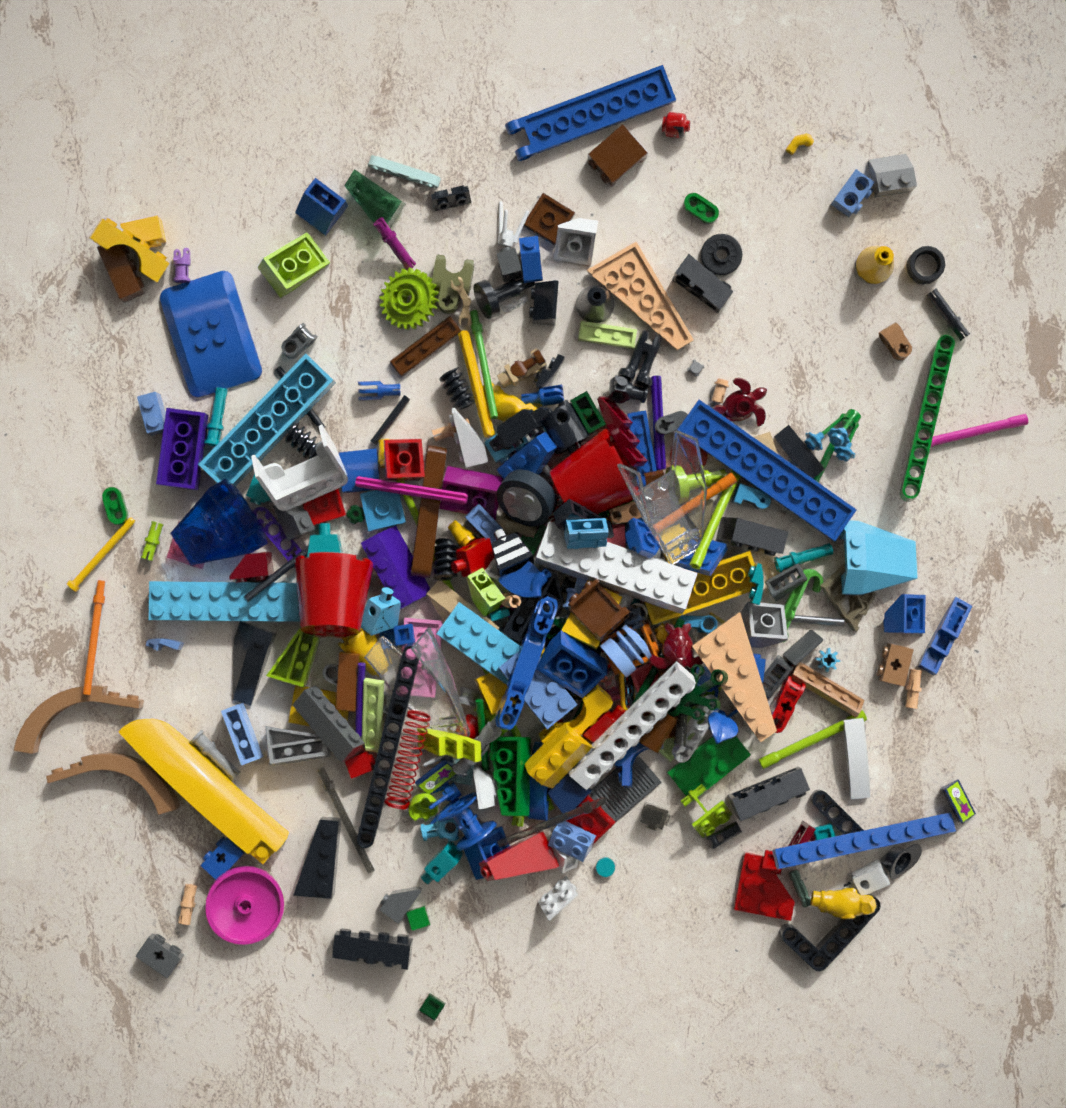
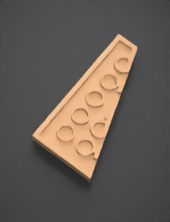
(638, 288)
(730, 651)

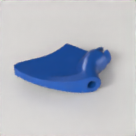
(526, 581)

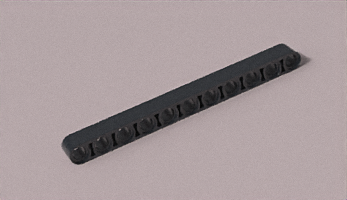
(388, 754)

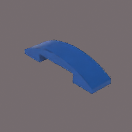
(538, 794)

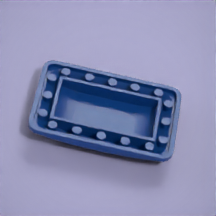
(210, 333)

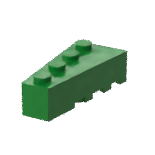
(510, 773)

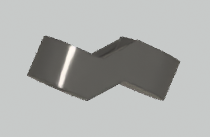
(663, 425)

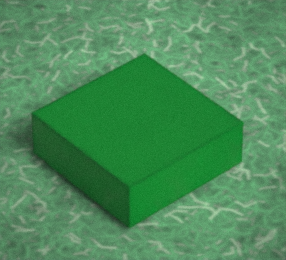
(418, 918)

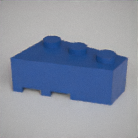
(531, 457)

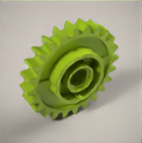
(396, 295)

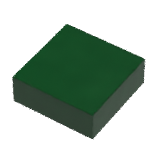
(432, 1006)

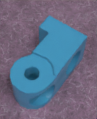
(751, 495)

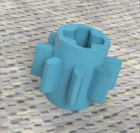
(827, 654)

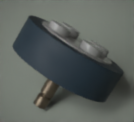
(526, 498)

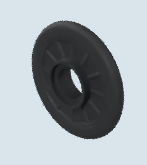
(717, 265)

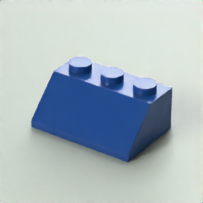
(572, 664)

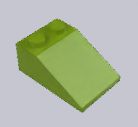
(293, 264)

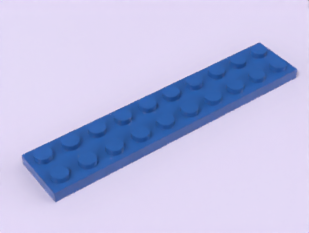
(767, 470)

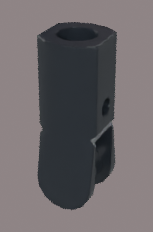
(727, 833)

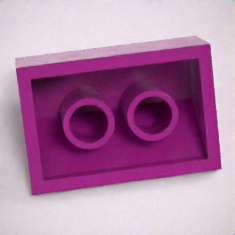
(478, 486)

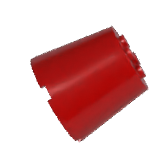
(592, 475)
(332, 593)

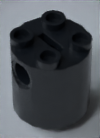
(569, 432)

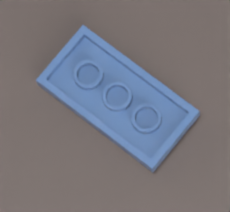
(544, 697)

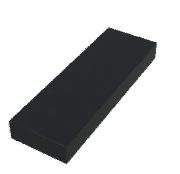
(799, 452)

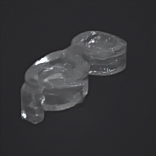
(515, 304)

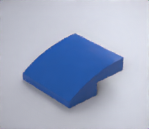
(362, 464)

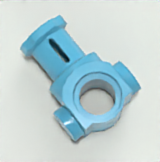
(439, 829)

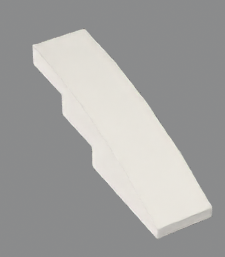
(856, 758)

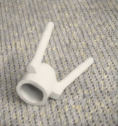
(506, 236)

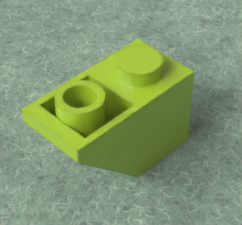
(484, 592)

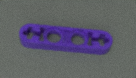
(278, 538)

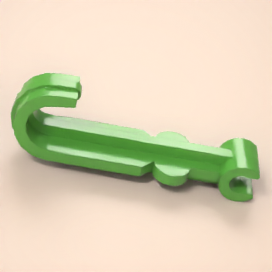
(796, 595)

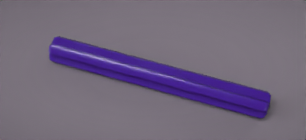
(657, 410)

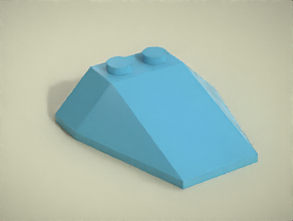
(875, 559)

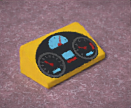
(627, 692)

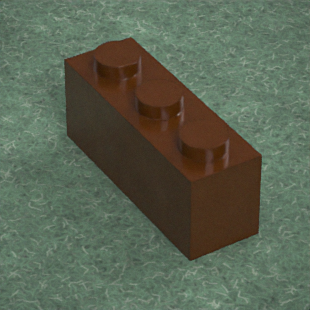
(122, 272)

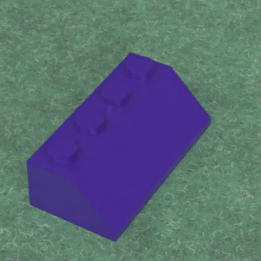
(182, 449)
(393, 565)

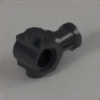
(622, 390)

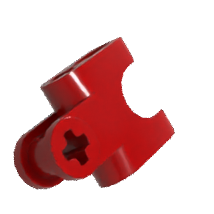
(789, 698)

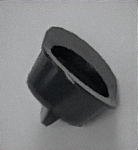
(900, 860)

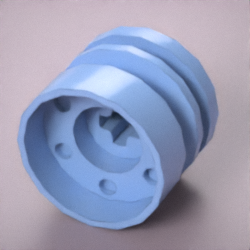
(626, 650)

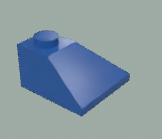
(906, 615)

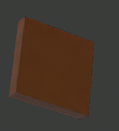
(546, 217)
(658, 734)

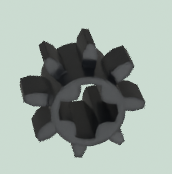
(636, 617)

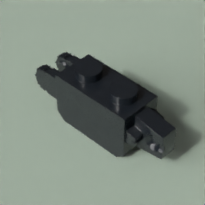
(519, 427)

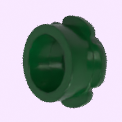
(355, 519)

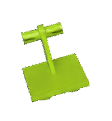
(711, 819)

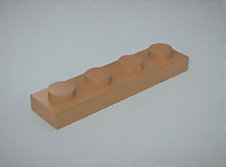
(827, 689)

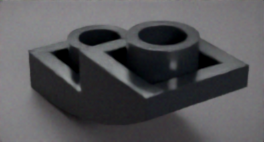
(545, 376)

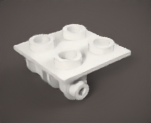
(558, 897)

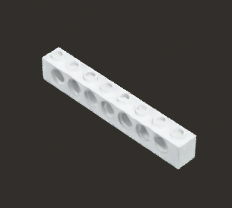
(633, 716)

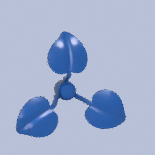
(720, 724)

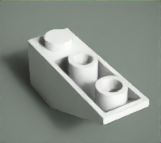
(471, 443)

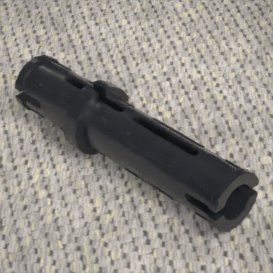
(948, 314)

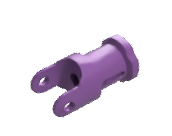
(181, 266)

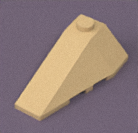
(446, 599)

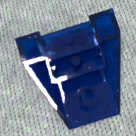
(219, 526)

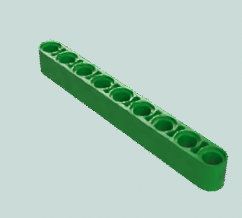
(927, 409)

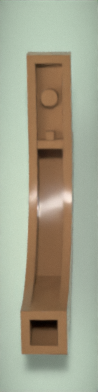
(37, 722)
(158, 789)

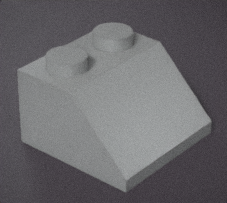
(892, 175)
(764, 624)

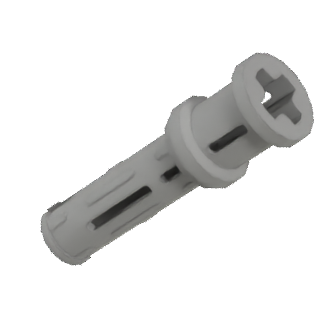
(208, 748)

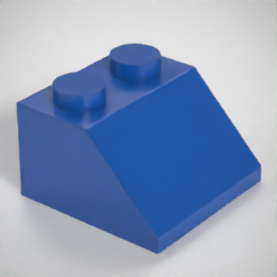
(484, 849)

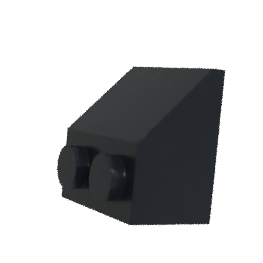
(545, 302)

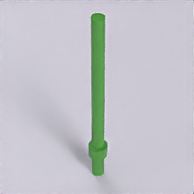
(477, 330)

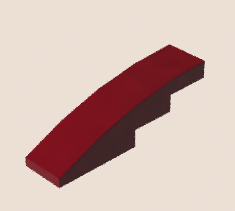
(618, 425)

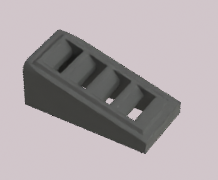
(776, 580)
(785, 664)

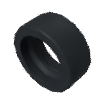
(936, 254)

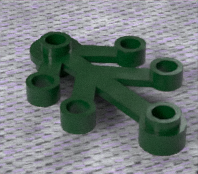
(694, 695)

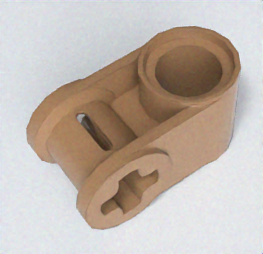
(894, 339)

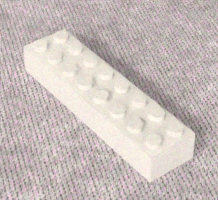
(619, 570)

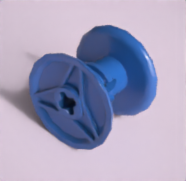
(466, 821)

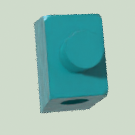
(324, 541)
(441, 863)

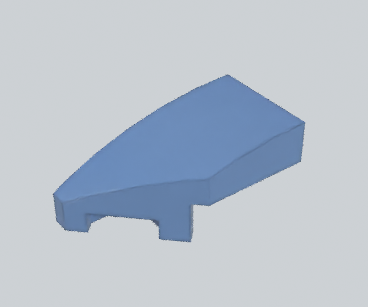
(158, 643)

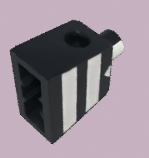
(510, 552)

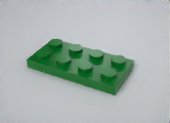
(708, 764)

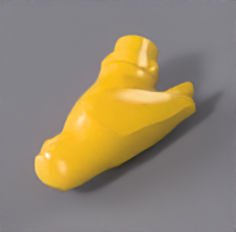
(507, 404)
(843, 903)

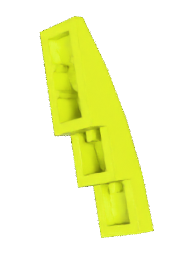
(450, 744)

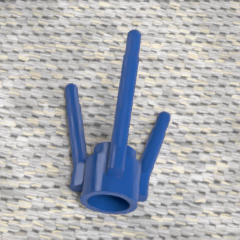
(450, 792)

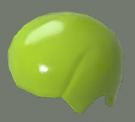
(420, 805)

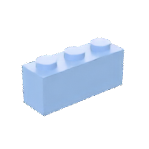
(242, 734)

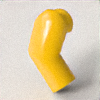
(803, 139)

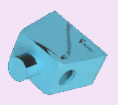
(381, 612)

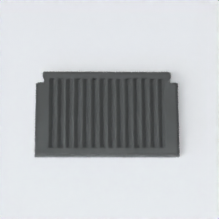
(622, 799)

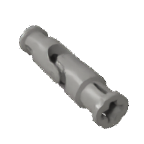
(487, 735)

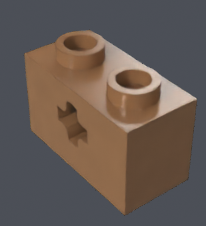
(900, 655)

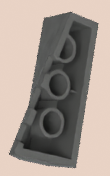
(329, 724)

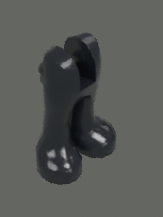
(650, 351)

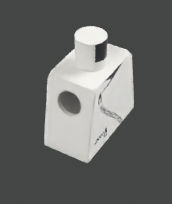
(875, 876)

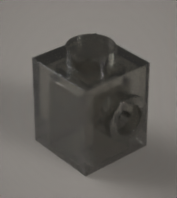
(654, 816)

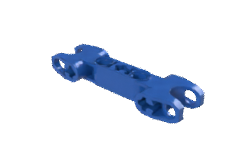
(526, 663)

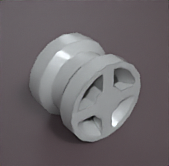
(468, 696)

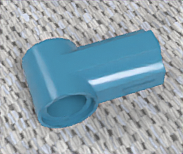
(697, 622)

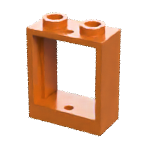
(652, 646)

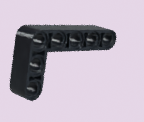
(832, 936)

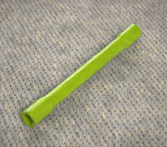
(701, 551)
(775, 757)

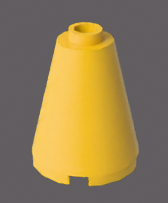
(875, 264)
(360, 645)

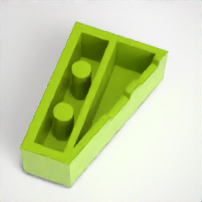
(296, 660)

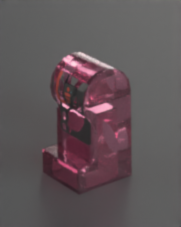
(609, 684)

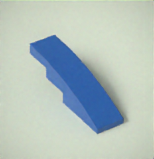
(945, 635)

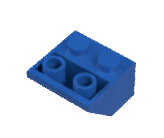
(321, 206)

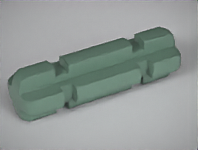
(800, 888)

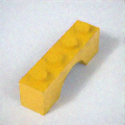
(108, 235)
(594, 704)

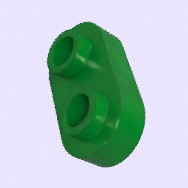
(702, 206)
(115, 506)

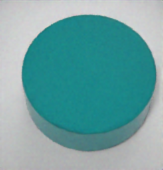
(605, 866)

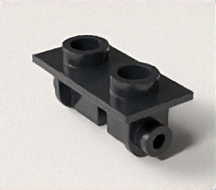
(443, 200)

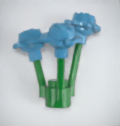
(838, 437)

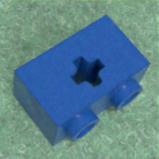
(212, 861)

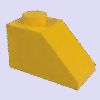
(147, 229)

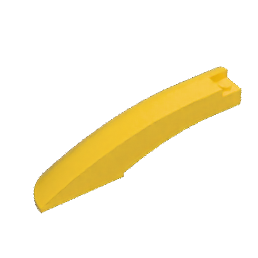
(205, 787)

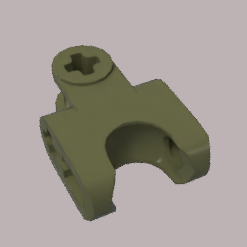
(443, 278)

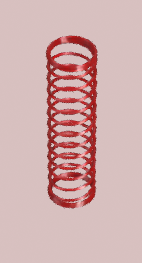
(402, 800)

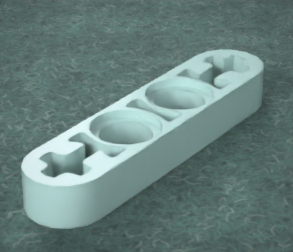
(404, 171)

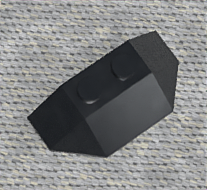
(519, 619)

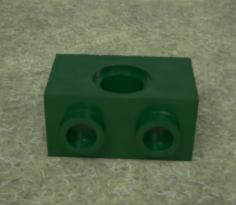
(588, 412)

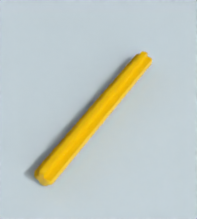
(476, 384)

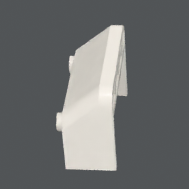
(305, 480)

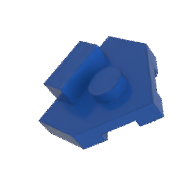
(641, 539)

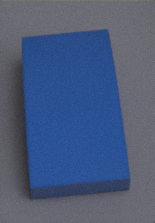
(400, 635)

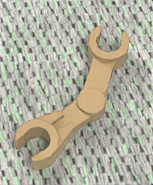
(466, 301)

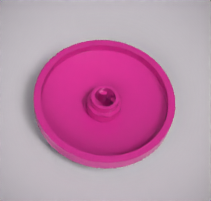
(244, 905)

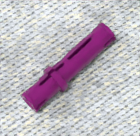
(390, 238)

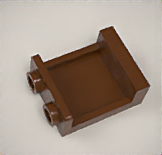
(616, 155)
(597, 610)

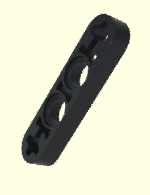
(840, 818)

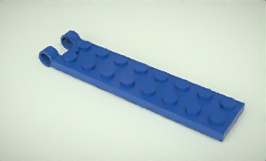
(593, 111)

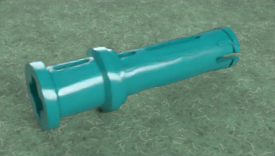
(215, 426)
(785, 562)

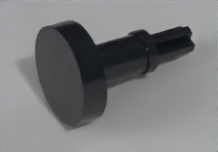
(489, 298)

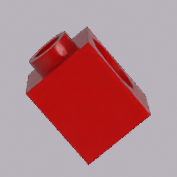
(360, 764)

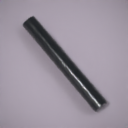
(390, 419)

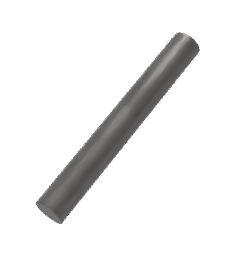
(818, 620)

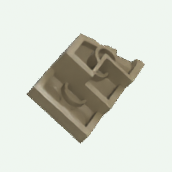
(849, 607)

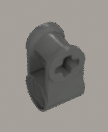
(299, 341)

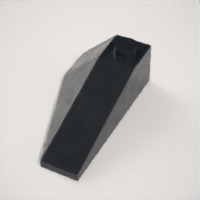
(250, 657)

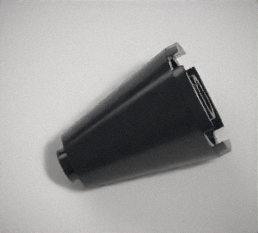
(592, 309)

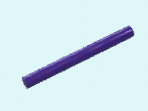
(359, 698)

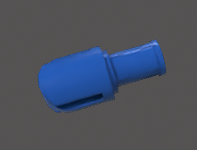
(381, 390)
(545, 396)

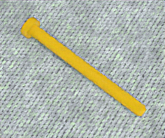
(74, 585)

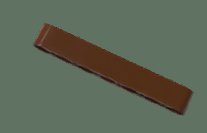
(428, 513)

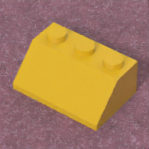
(557, 756)

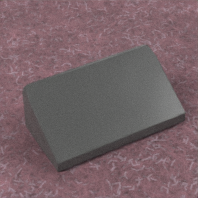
(803, 647)

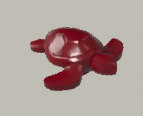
(743, 403)
(676, 648)

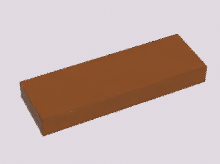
(347, 681)

